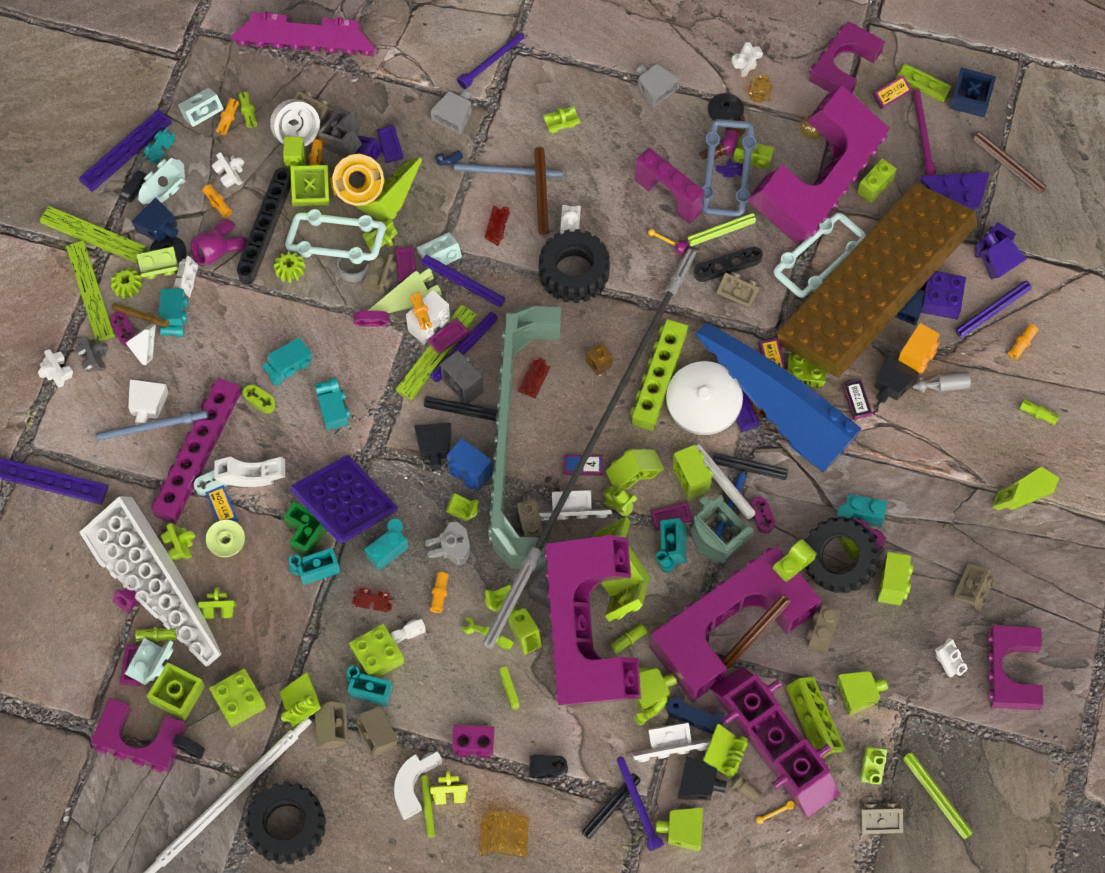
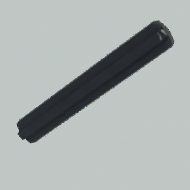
(460, 408)
(750, 466)
(608, 809)

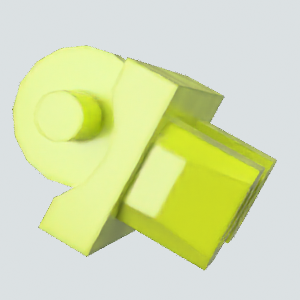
(439, 791)

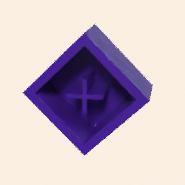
(943, 295)

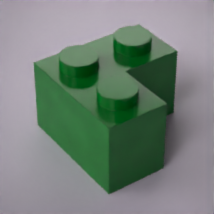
(307, 527)

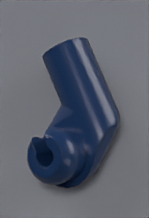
(450, 160)

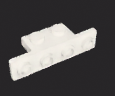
(577, 505)
(670, 740)

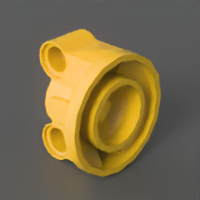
(373, 179)

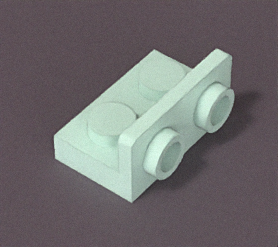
(443, 249)

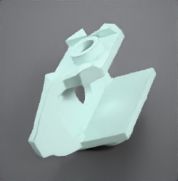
(175, 174)

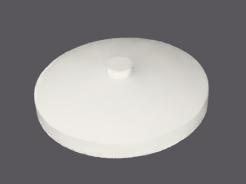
(704, 398)

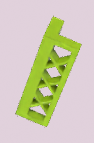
(811, 717)

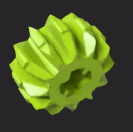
(297, 266)
(133, 282)

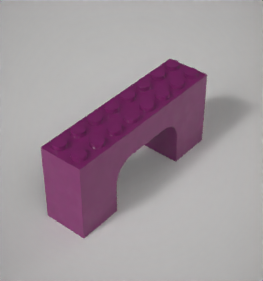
(853, 137)
(573, 573)
(683, 643)

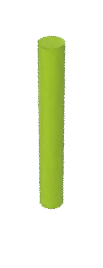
(427, 806)

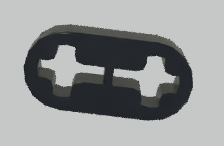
(133, 187)
(188, 746)

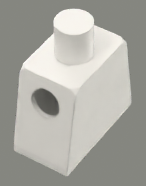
(146, 400)

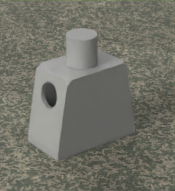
(656, 83)
(453, 111)

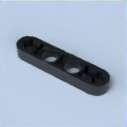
(727, 262)

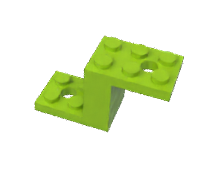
(625, 593)

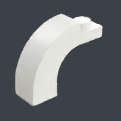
(249, 474)
(406, 779)

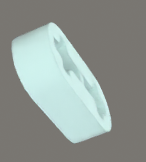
(209, 481)

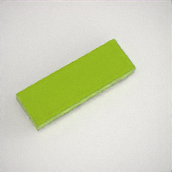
(925, 83)

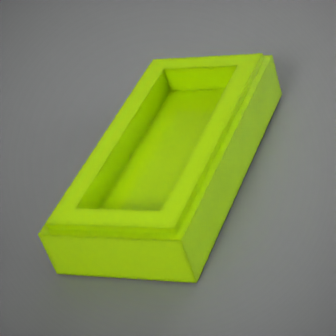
(509, 688)

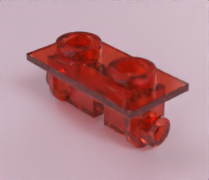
(497, 224)
(534, 378)
(380, 600)

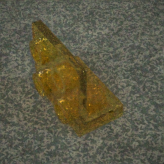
(503, 834)

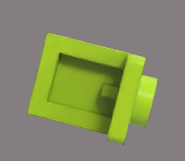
(462, 507)
(495, 599)

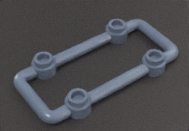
(748, 143)

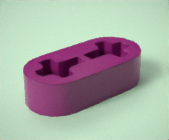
(371, 318)
(125, 328)
(766, 513)

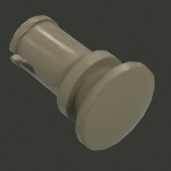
(746, 788)

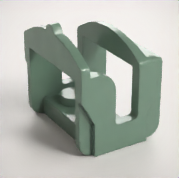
(707, 541)

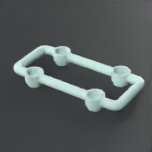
(355, 254)
(788, 259)

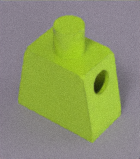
(524, 630)
(860, 690)
(683, 828)

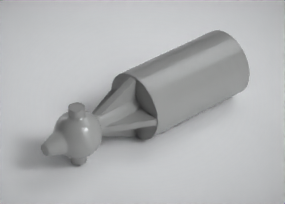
(945, 382)

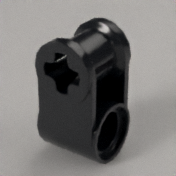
(545, 766)

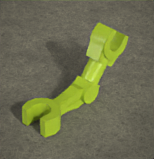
(502, 642)

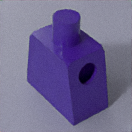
(1000, 255)

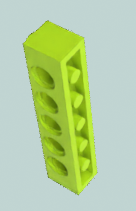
(648, 418)

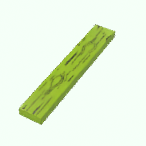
(92, 234)
(90, 291)
(430, 360)

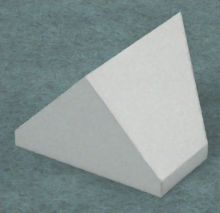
(143, 344)

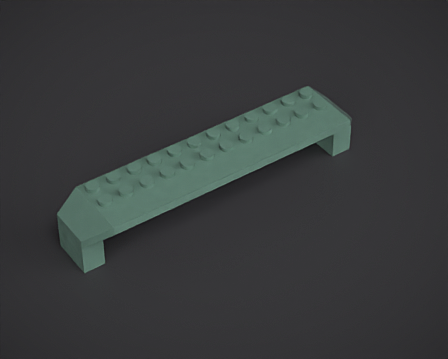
(521, 328)

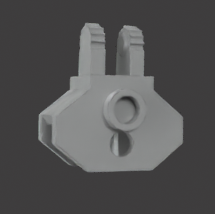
(453, 542)

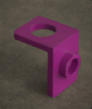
(125, 599)

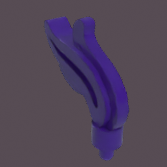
(730, 169)

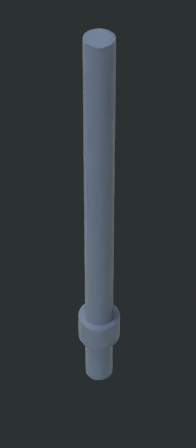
(505, 170)
(186, 418)

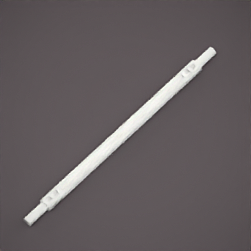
(223, 801)

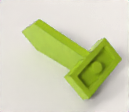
(1026, 490)

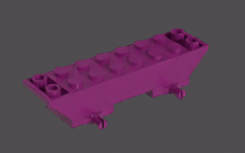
(281, 32)
(776, 740)

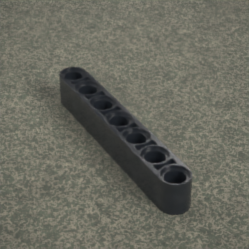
(264, 233)

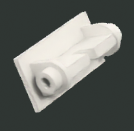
(187, 270)

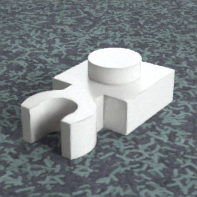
(412, 629)

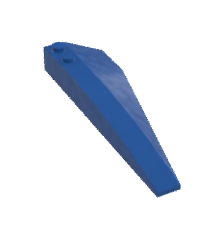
(802, 415)

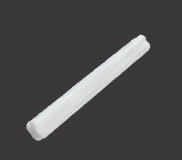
(727, 486)

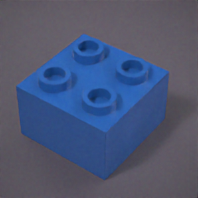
(469, 465)

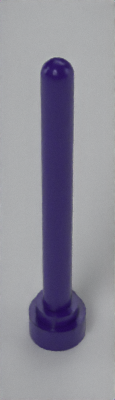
(466, 80)
(653, 840)

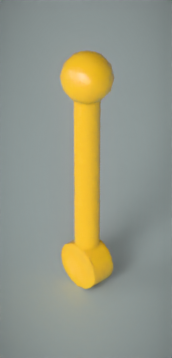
(790, 805)

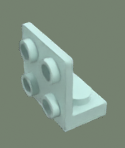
(148, 661)

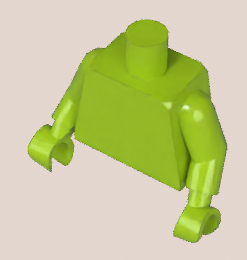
(653, 693)

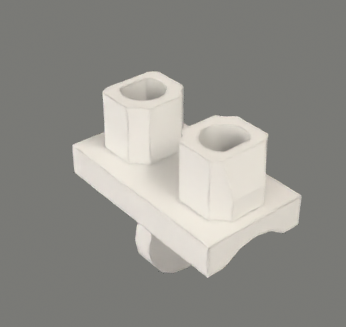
(747, 58)
(224, 164)
(570, 218)
(51, 368)
(950, 658)

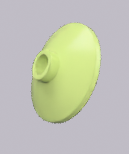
(225, 530)

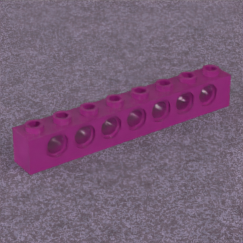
(172, 510)

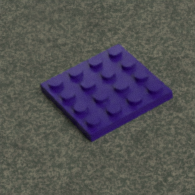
(343, 499)

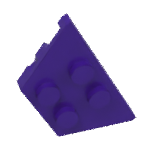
(961, 188)

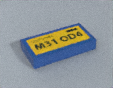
(221, 504)

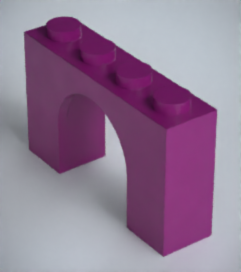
(849, 39)
(654, 169)
(1003, 691)
(157, 755)

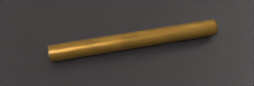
(141, 315)

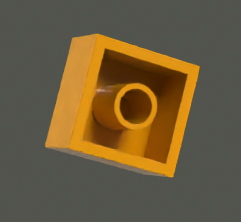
(920, 348)

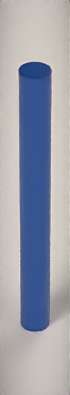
(738, 485)

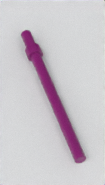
(930, 168)

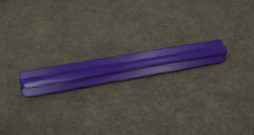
(463, 280)
(993, 309)
(469, 341)

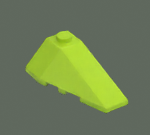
(393, 192)

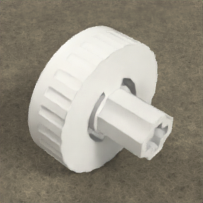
(286, 121)

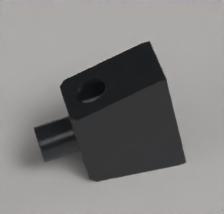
(894, 379)
(434, 442)
(699, 781)

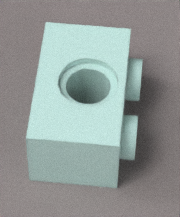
(200, 107)

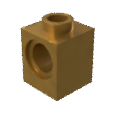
(599, 359)

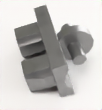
(95, 351)

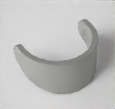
(351, 277)

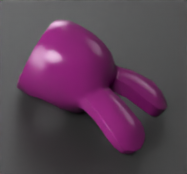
(214, 244)

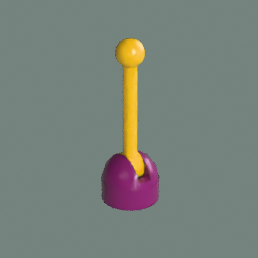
(679, 246)

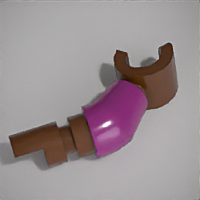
(727, 143)

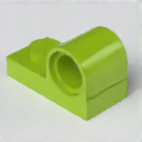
(797, 559)

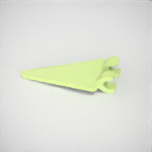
(399, 298)

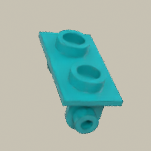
(163, 140)

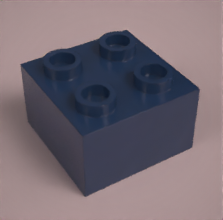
(972, 92)

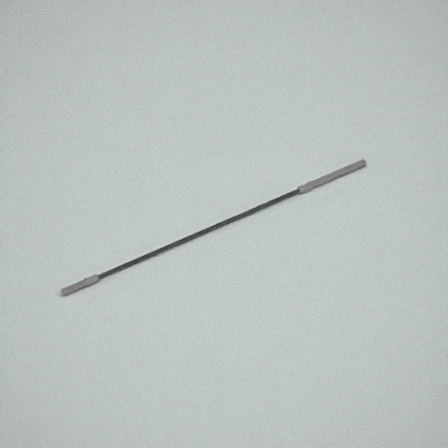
(534, 554)

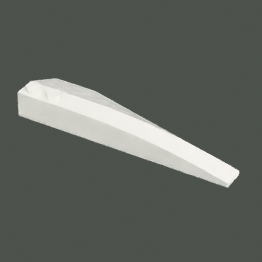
(135, 556)

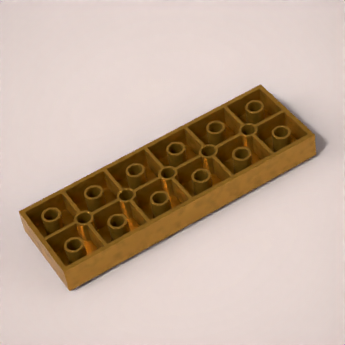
(877, 279)

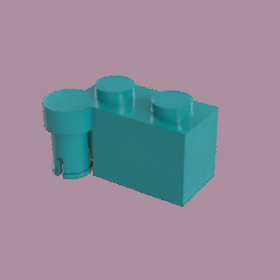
(173, 309)
(287, 361)
(331, 404)
(864, 508)
(672, 545)
(387, 546)
(314, 566)
(368, 688)

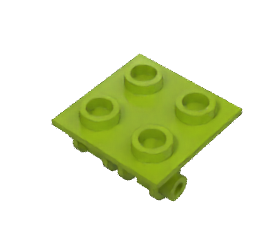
(806, 371)
(299, 700)
(725, 751)

